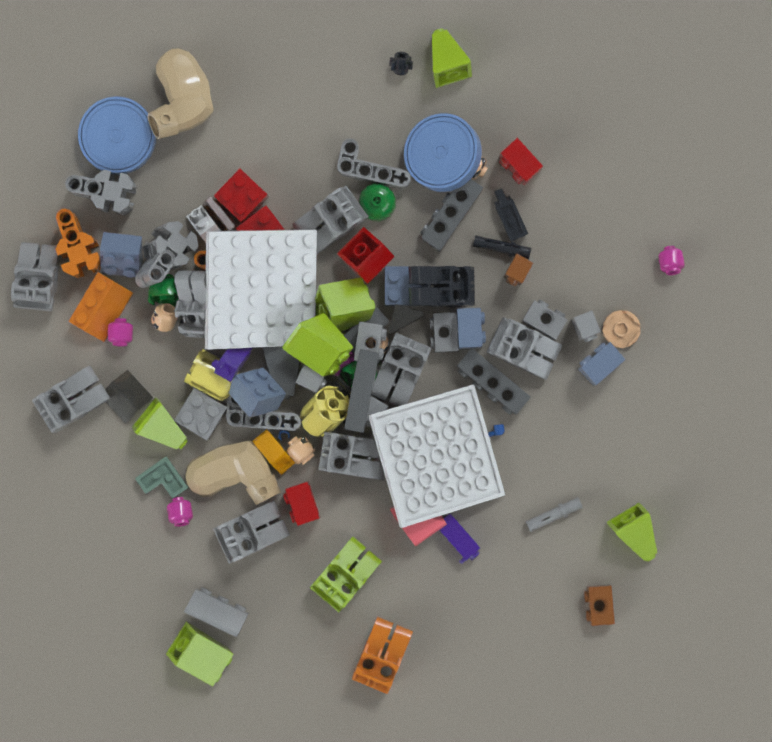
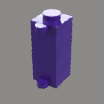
(231, 362)
(460, 539)

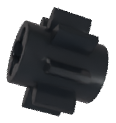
(401, 63)

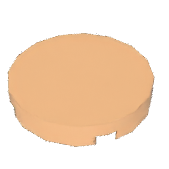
(621, 329)

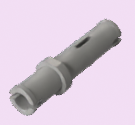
(556, 513)

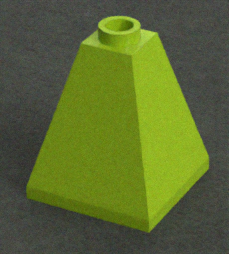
(449, 59)
(159, 426)
(636, 530)

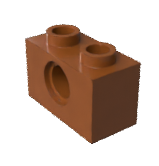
(518, 270)
(604, 616)

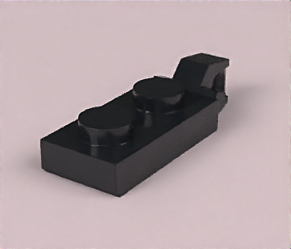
(509, 216)

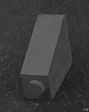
(282, 368)

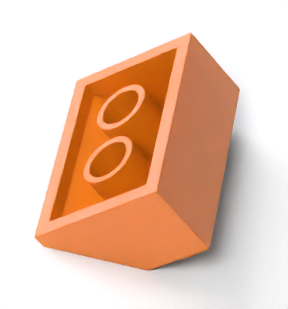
(100, 306)

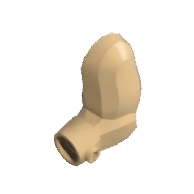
(186, 92)
(230, 466)

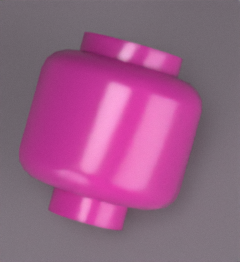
(671, 260)
(120, 332)
(179, 512)

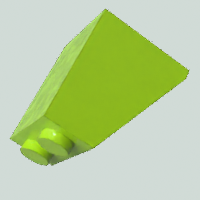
(345, 302)
(318, 345)
(199, 654)

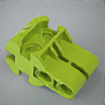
(332, 590)

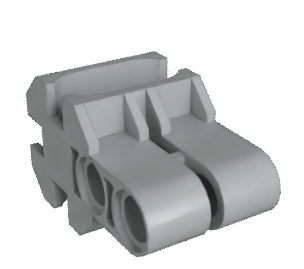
(108, 192)
(324, 213)
(164, 253)
(38, 274)
(192, 302)
(528, 340)
(409, 375)
(67, 391)
(352, 466)
(256, 540)

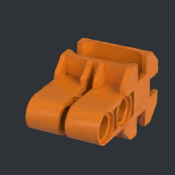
(77, 250)
(392, 656)

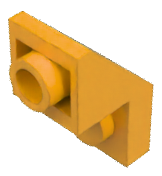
(273, 451)

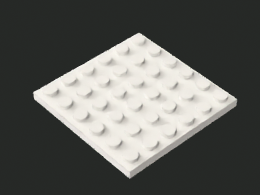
(258, 286)
(436, 455)

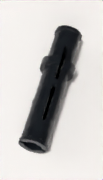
(502, 247)

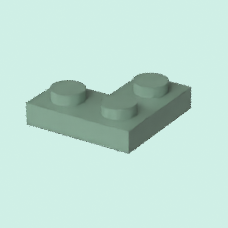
(163, 473)

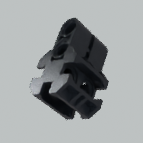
(451, 284)

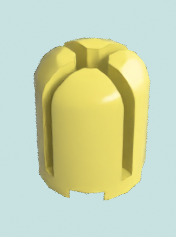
(204, 379)
(324, 411)

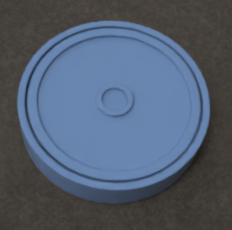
(116, 135)
(442, 152)

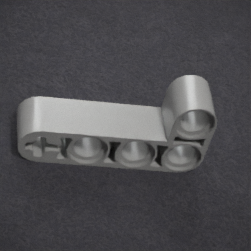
(374, 168)
(264, 421)

